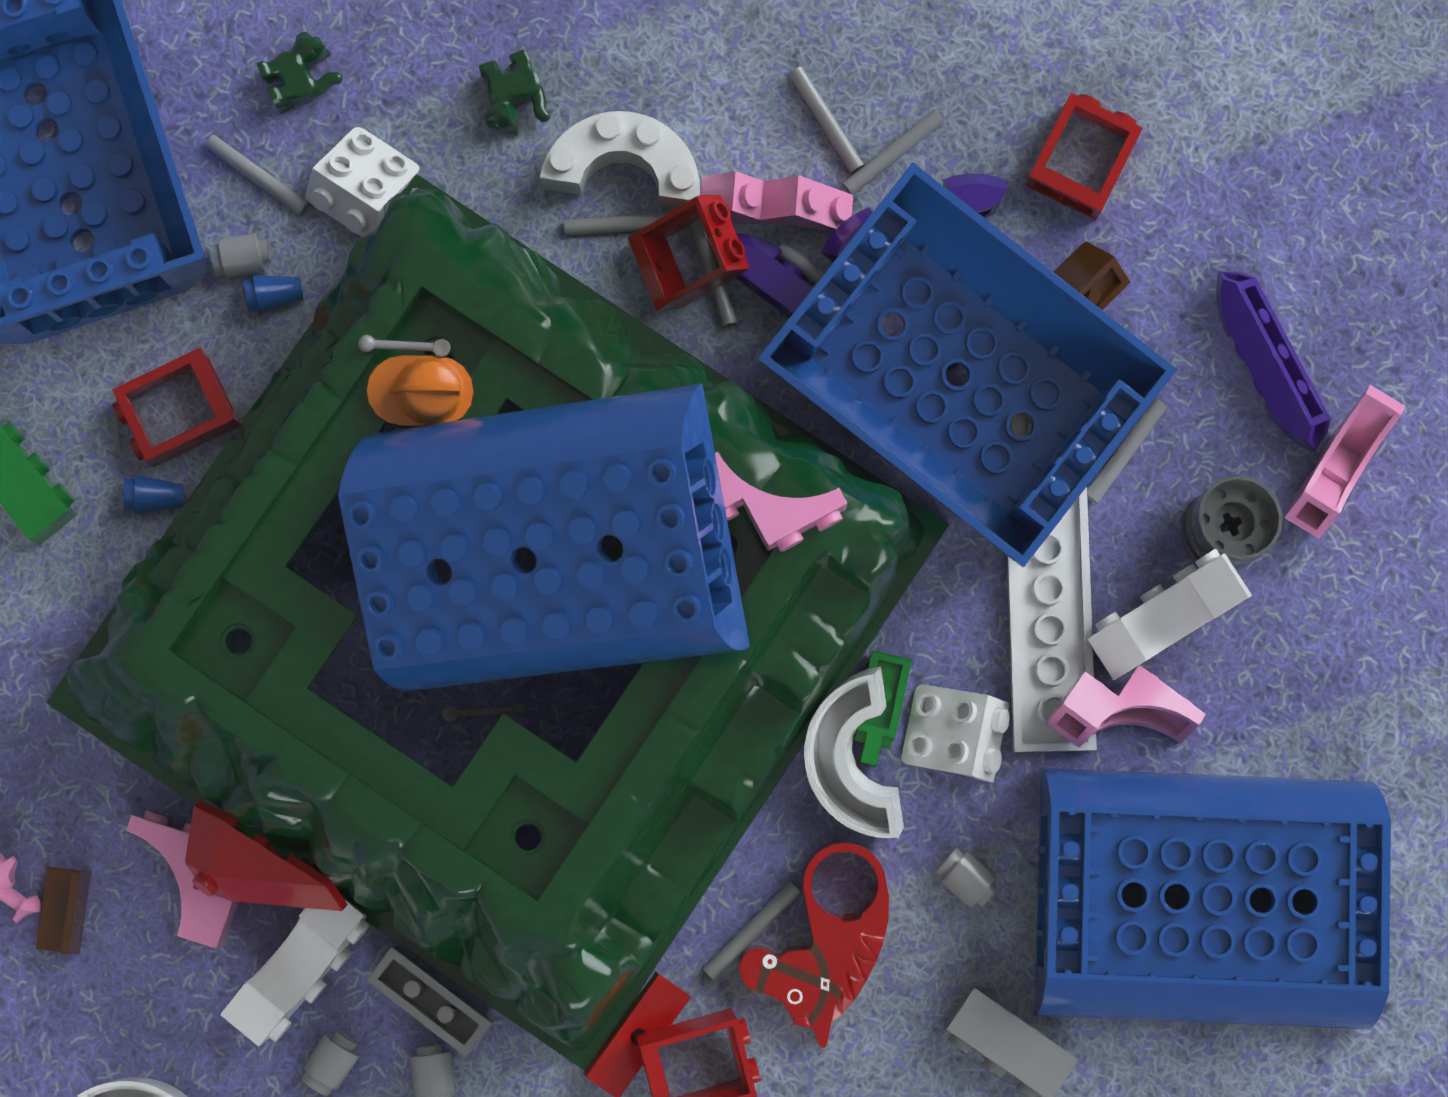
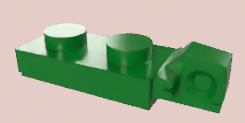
(882, 729)

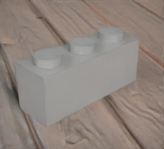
(430, 1000)
(1009, 1045)

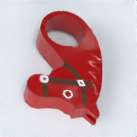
(828, 974)

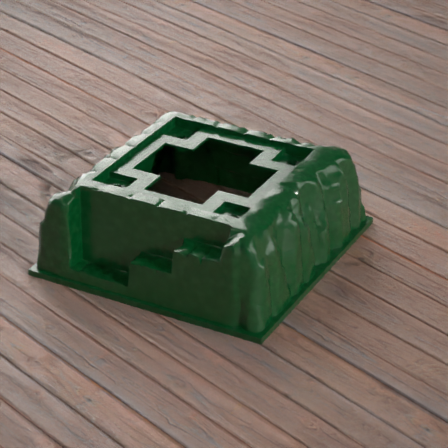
(673, 771)

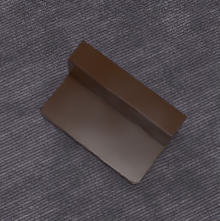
(1093, 274)
(63, 910)

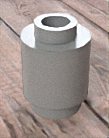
(240, 256)
(967, 878)
(330, 1063)
(432, 1072)

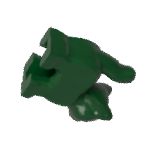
(291, 69)
(511, 89)

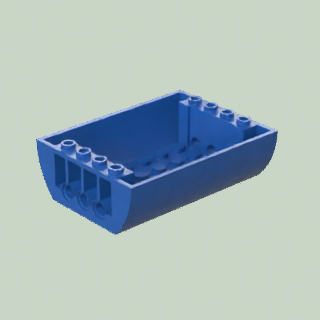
(105, 152)
(1215, 952)

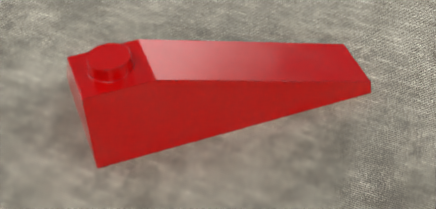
(251, 869)

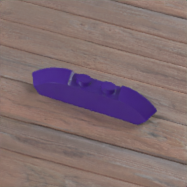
(978, 191)
(769, 279)
(1271, 359)

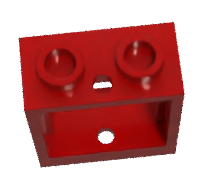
(1066, 190)
(653, 251)
(224, 420)
(737, 1035)

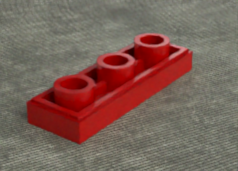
(620, 1055)

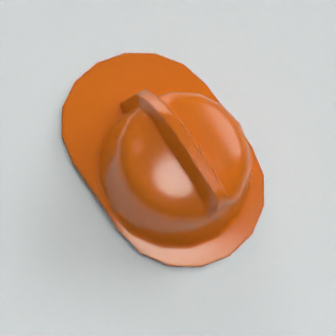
(419, 390)

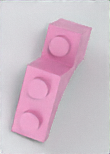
(780, 201)
(1343, 461)
(776, 517)
(1139, 702)
(202, 917)

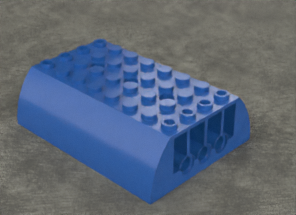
(1013, 327)
(558, 487)

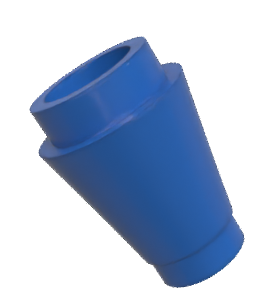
(271, 292)
(151, 495)

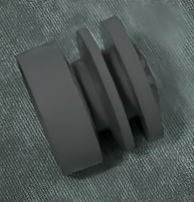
(1242, 504)

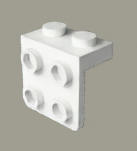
(359, 180)
(956, 732)

